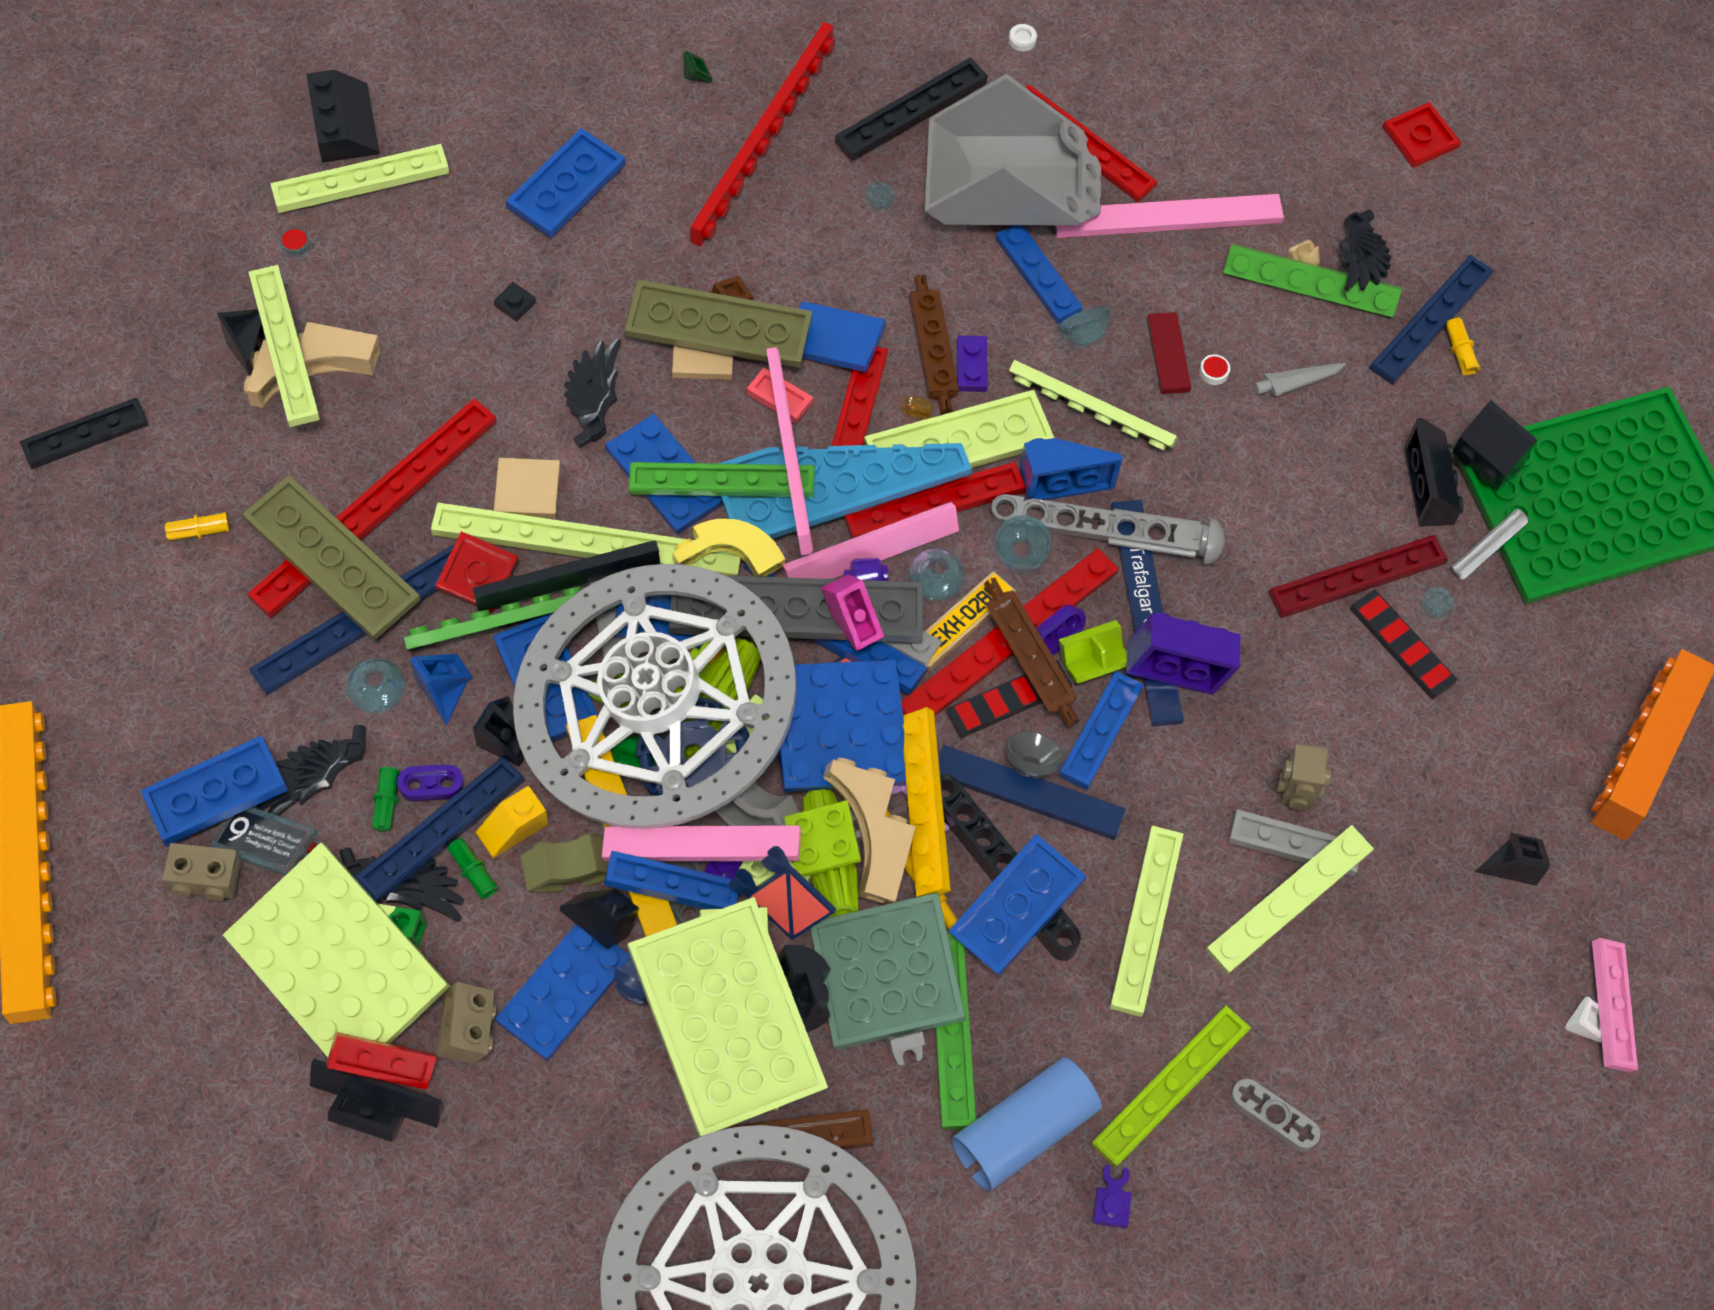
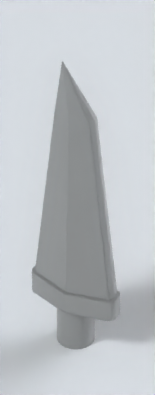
(1290, 380)

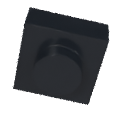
(514, 301)

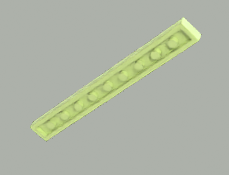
(561, 536)

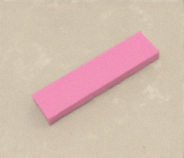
(1614, 1005)

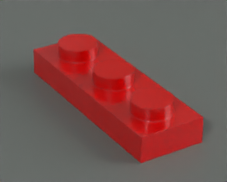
(381, 1060)

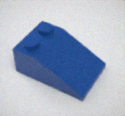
(1066, 469)

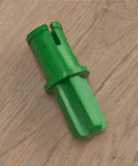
(385, 799)
(472, 869)

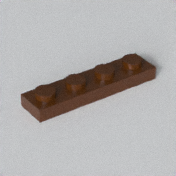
(842, 1129)

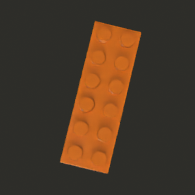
(1651, 744)

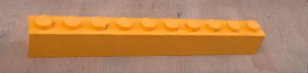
(23, 868)

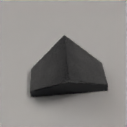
(243, 334)
(497, 732)
(1518, 860)

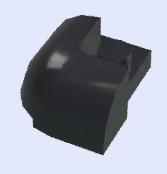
(805, 975)

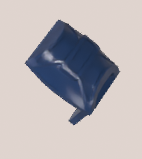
(629, 984)

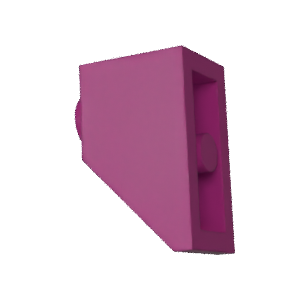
(853, 610)

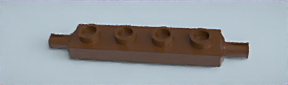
(933, 344)
(1031, 652)

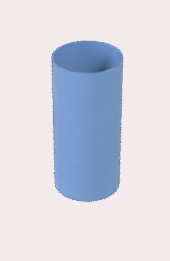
(1027, 1123)

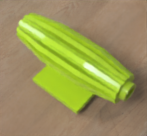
(721, 677)
(828, 849)

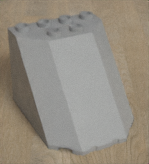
(1009, 162)

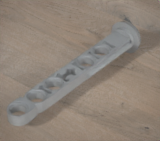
(1188, 539)

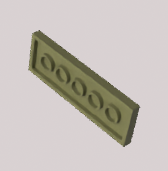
(717, 323)
(331, 557)

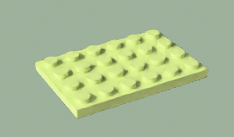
(335, 955)
(727, 1017)

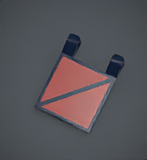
(787, 895)

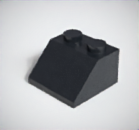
(1494, 446)

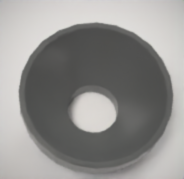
(1033, 754)

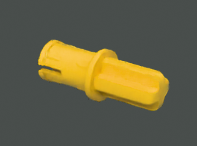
(1462, 346)
(197, 526)

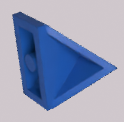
(441, 680)

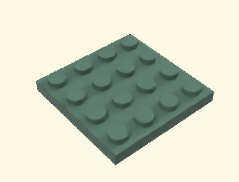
(888, 971)

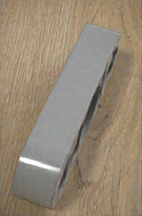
(1260, 1118)

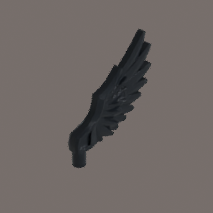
(1363, 251)
(592, 391)
(314, 769)
(421, 889)

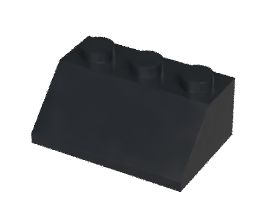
(342, 116)
(1432, 475)

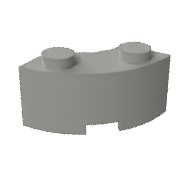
(758, 808)

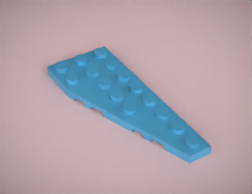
(848, 481)

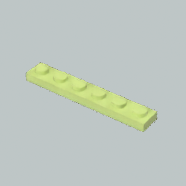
(359, 178)
(284, 346)
(1104, 412)
(1289, 899)
(1146, 921)

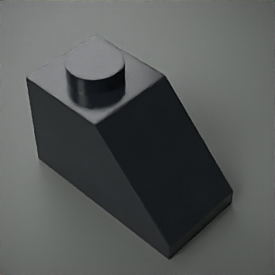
(602, 914)

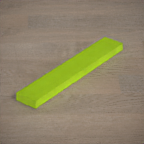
(1170, 1086)

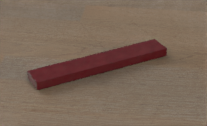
(1357, 576)

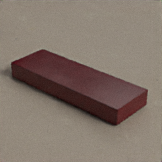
(1168, 353)

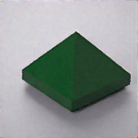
(695, 68)

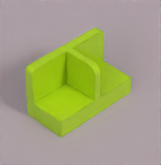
(1093, 652)

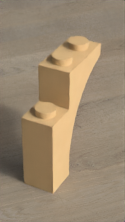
(323, 351)
(883, 838)

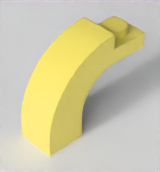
(735, 537)

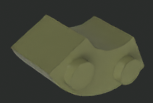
(563, 863)

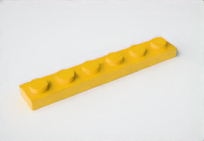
(925, 803)

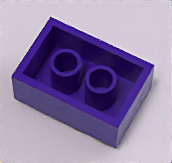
(1183, 653)

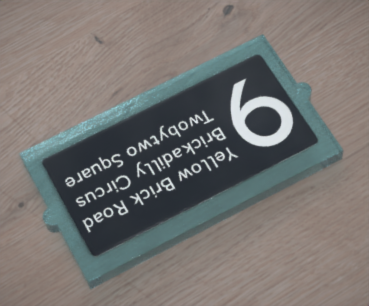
(265, 839)

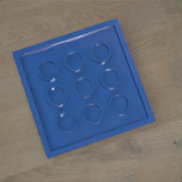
(845, 714)

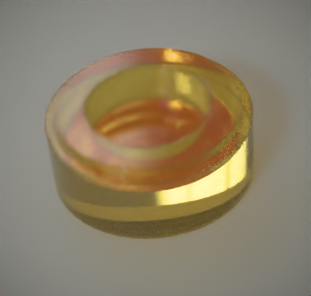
(917, 407)

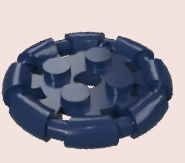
(692, 733)

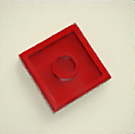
(1421, 134)
(473, 565)

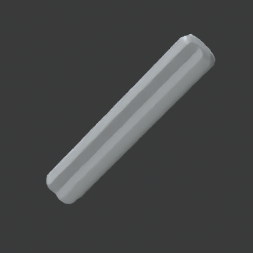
(1489, 544)

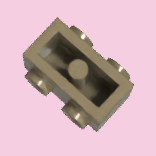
(1304, 777)
(201, 871)
(466, 1023)

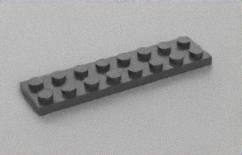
(805, 613)

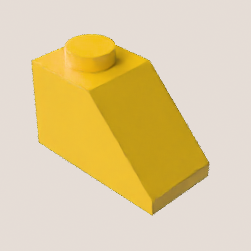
(512, 822)

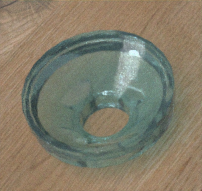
(1086, 325)
(1026, 530)
(942, 585)
(380, 697)

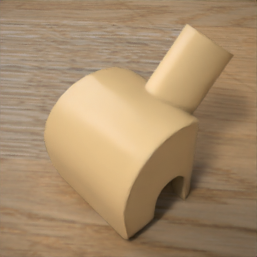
(1305, 252)

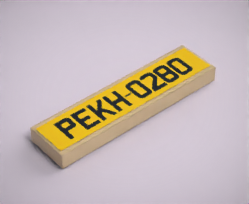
(963, 619)

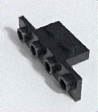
(372, 1103)

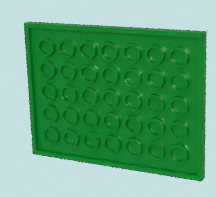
(1604, 496)

